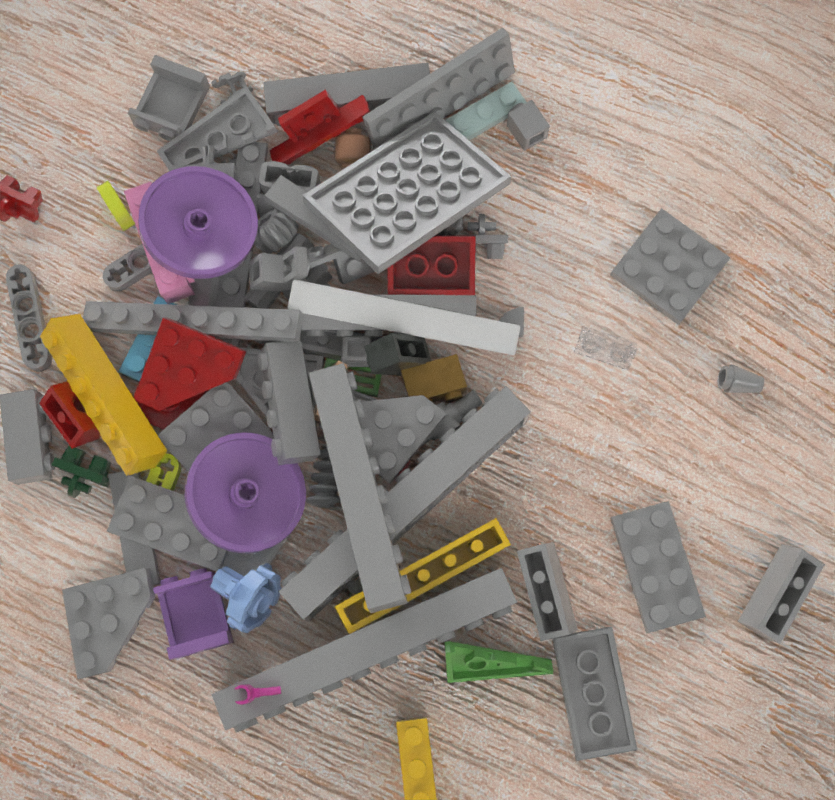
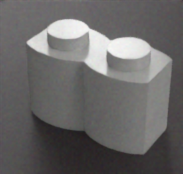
(301, 175)

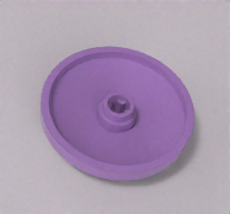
(197, 222)
(243, 495)

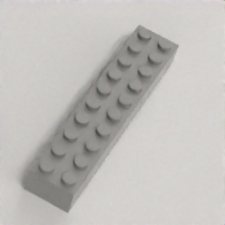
(411, 498)
(367, 647)

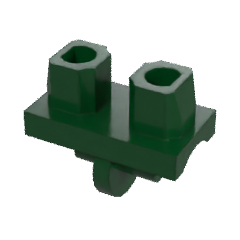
(71, 463)

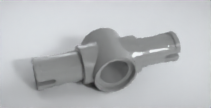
(454, 414)

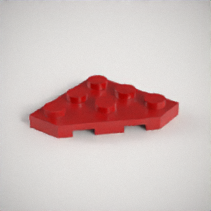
(185, 365)

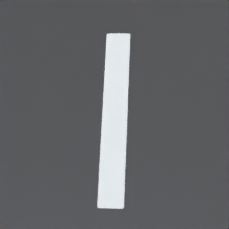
(403, 317)

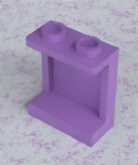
(193, 614)

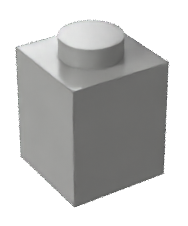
(527, 124)

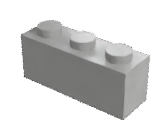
(26, 437)
(547, 591)
(781, 593)

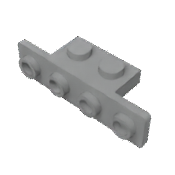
(347, 267)

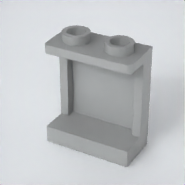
(170, 99)

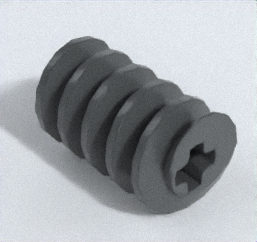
(326, 489)

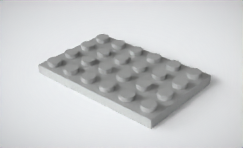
(406, 191)

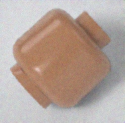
(351, 147)

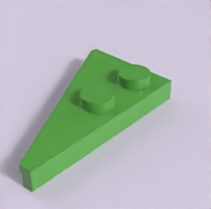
(480, 663)

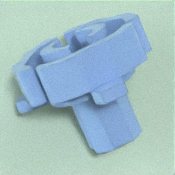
(248, 595)

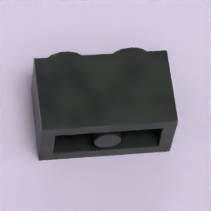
(396, 353)

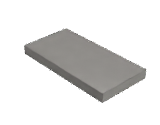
(594, 694)

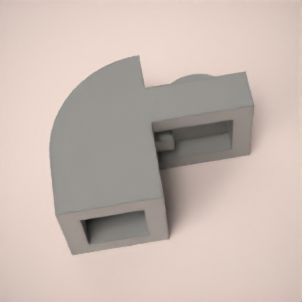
(276, 271)

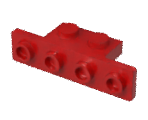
(315, 124)

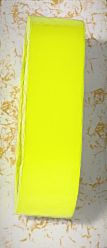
(115, 205)
(171, 477)

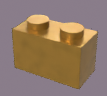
(436, 380)

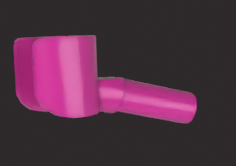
(257, 692)

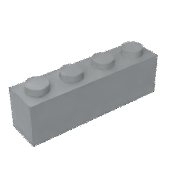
(289, 402)

